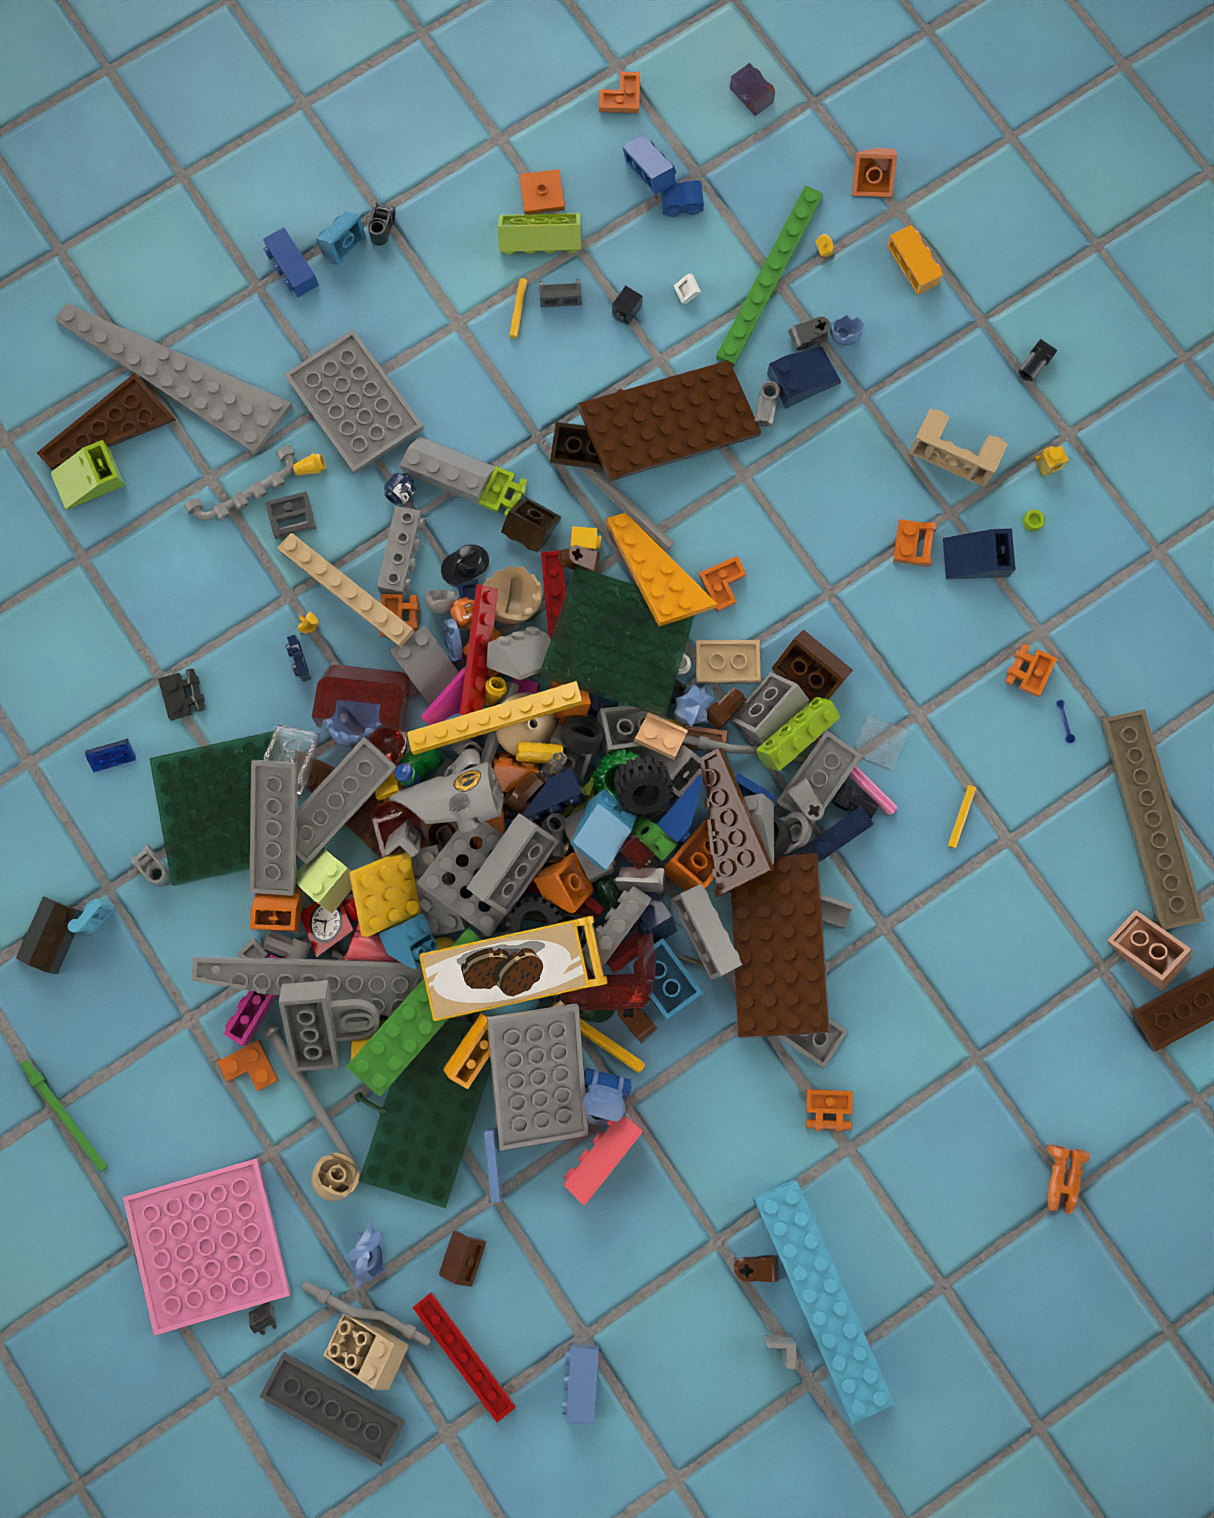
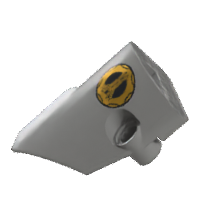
(456, 798)

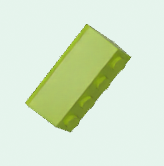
(539, 233)

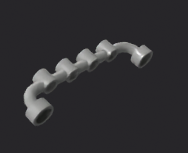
(240, 499)

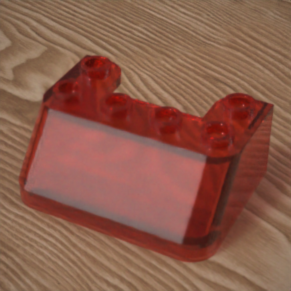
(363, 685)

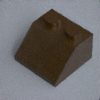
(530, 524)

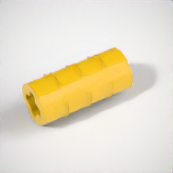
(536, 752)

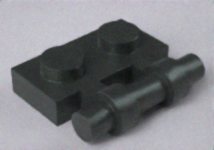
(175, 696)

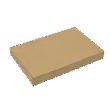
(727, 661)

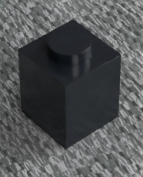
(627, 305)

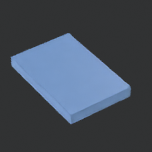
(493, 1165)

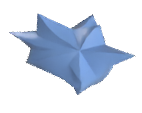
(692, 706)
(367, 1255)

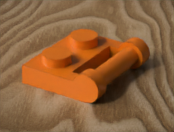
(907, 542)

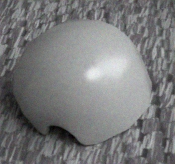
(440, 601)

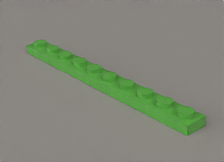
(769, 275)

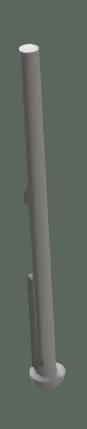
(272, 1033)

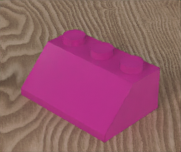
(447, 702)

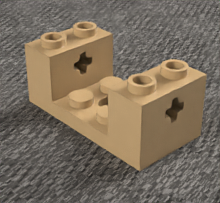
(959, 461)

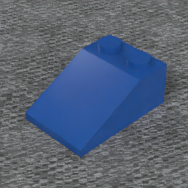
(680, 817)

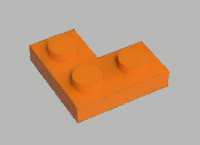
(623, 100)
(717, 580)
(251, 1060)

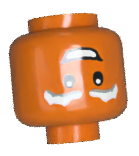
(462, 612)

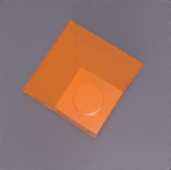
(874, 172)
(565, 883)

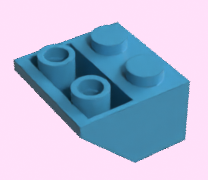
(408, 940)

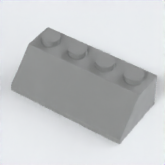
(446, 469)
(512, 864)

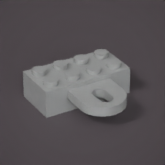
(318, 1024)

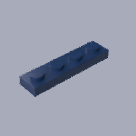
(837, 835)

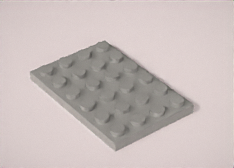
(354, 401)
(537, 1076)

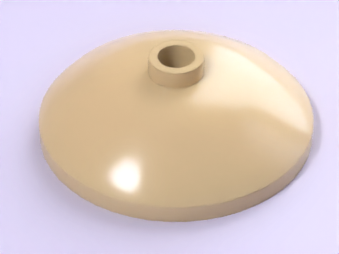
(541, 732)

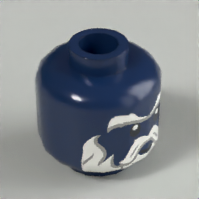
(399, 488)

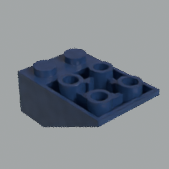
(979, 554)
(558, 793)

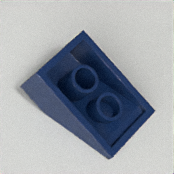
(802, 375)

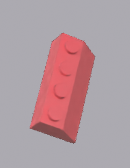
(602, 1158)

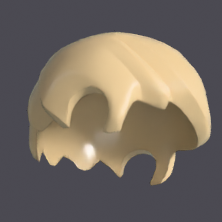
(517, 594)

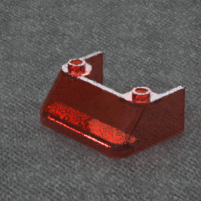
(622, 990)

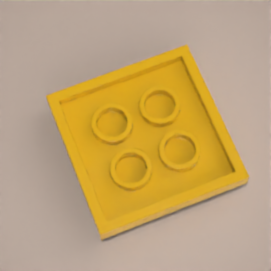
(385, 893)

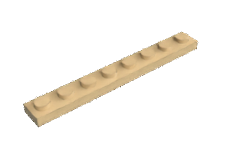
(346, 590)

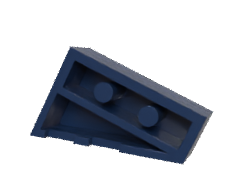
(656, 918)

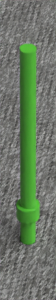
(37, 1081)

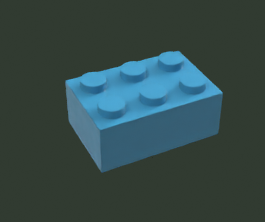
(672, 984)

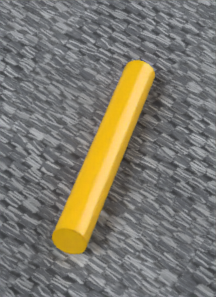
(518, 308)
(962, 815)

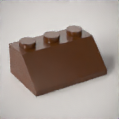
(812, 667)

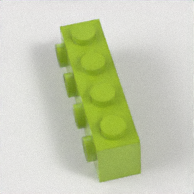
(797, 733)

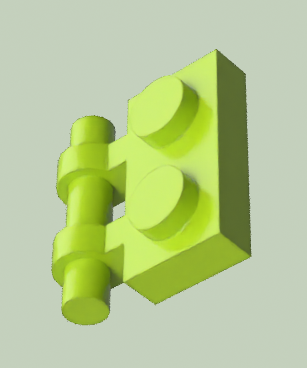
(497, 488)

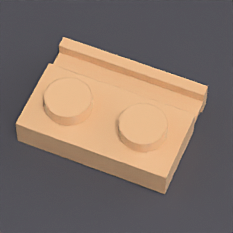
(661, 735)

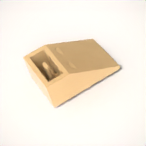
(366, 1352)

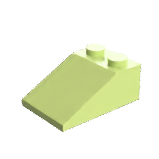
(325, 880)

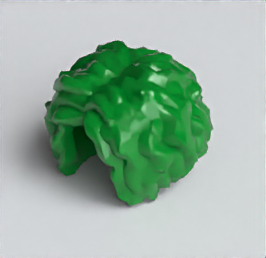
(606, 770)

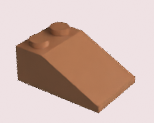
(1150, 950)

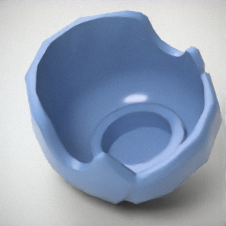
(846, 330)

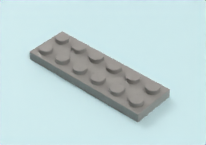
(340, 797)
(273, 827)

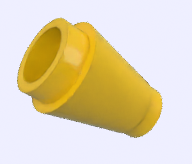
(310, 465)
(494, 691)

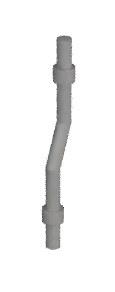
(703, 743)
(408, 1331)

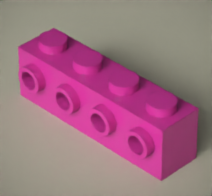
(249, 1016)

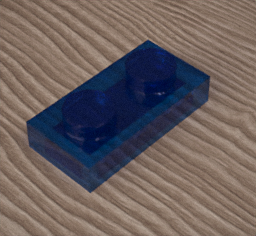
(110, 755)

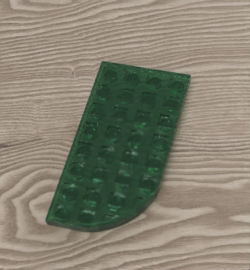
(426, 1123)

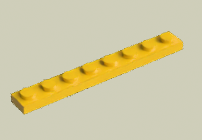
(494, 718)

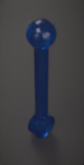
(1069, 738)

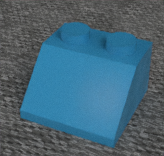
(341, 236)

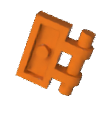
(395, 604)
(1037, 672)
(829, 1101)

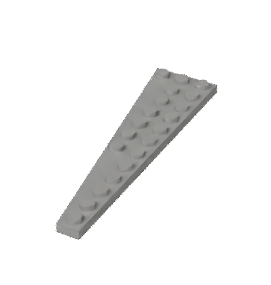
(219, 399)
(378, 982)

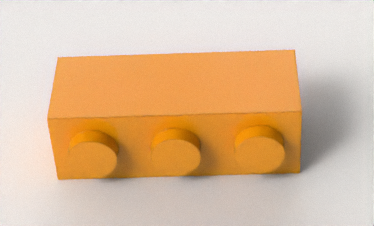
(914, 259)
(470, 1054)

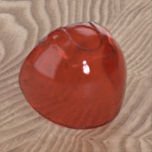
(390, 742)

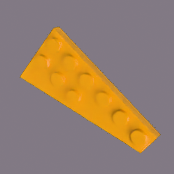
(663, 583)

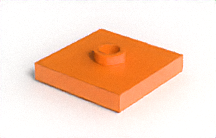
(542, 191)

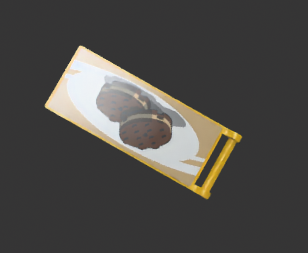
(510, 969)

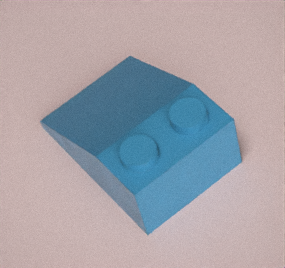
(602, 829)

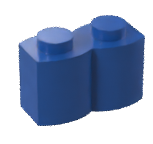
(682, 198)

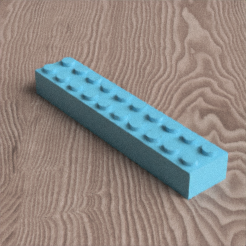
(823, 1301)

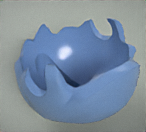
(353, 722)

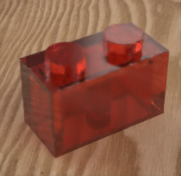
(635, 852)

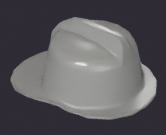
(799, 829)

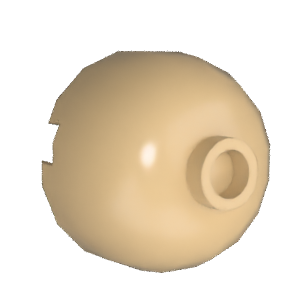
(334, 1177)

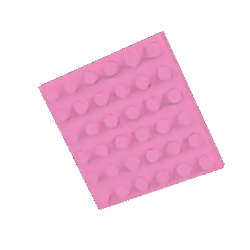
(206, 1246)

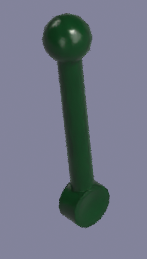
(359, 1098)

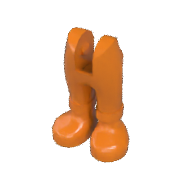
(1056, 1181)

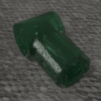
(608, 892)

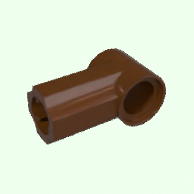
(721, 712)
(520, 798)

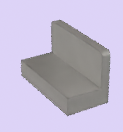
(407, 837)
(644, 879)
(835, 911)
(787, 1347)

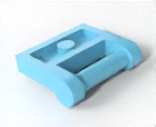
(94, 915)

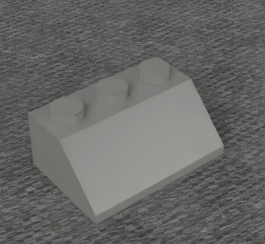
(518, 653)
(769, 707)

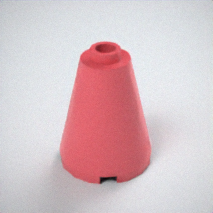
(366, 948)

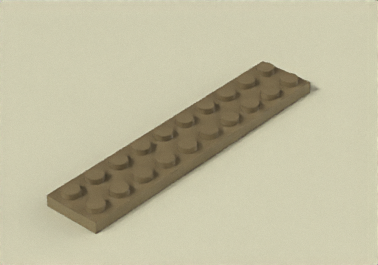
(1152, 820)

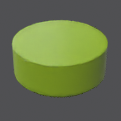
(1033, 520)

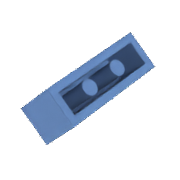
(581, 1383)

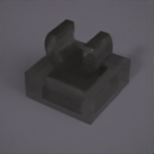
(261, 1318)

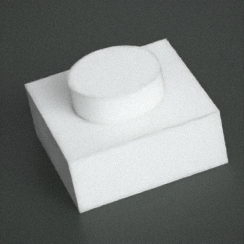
(687, 288)

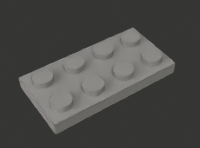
(824, 770)
(439, 916)

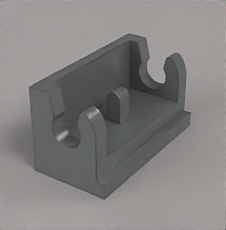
(560, 294)

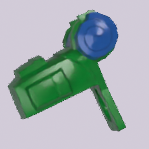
(416, 767)

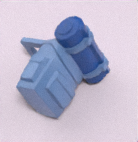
(605, 1096)

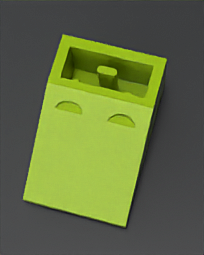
(87, 475)

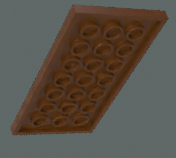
(668, 420)
(781, 951)

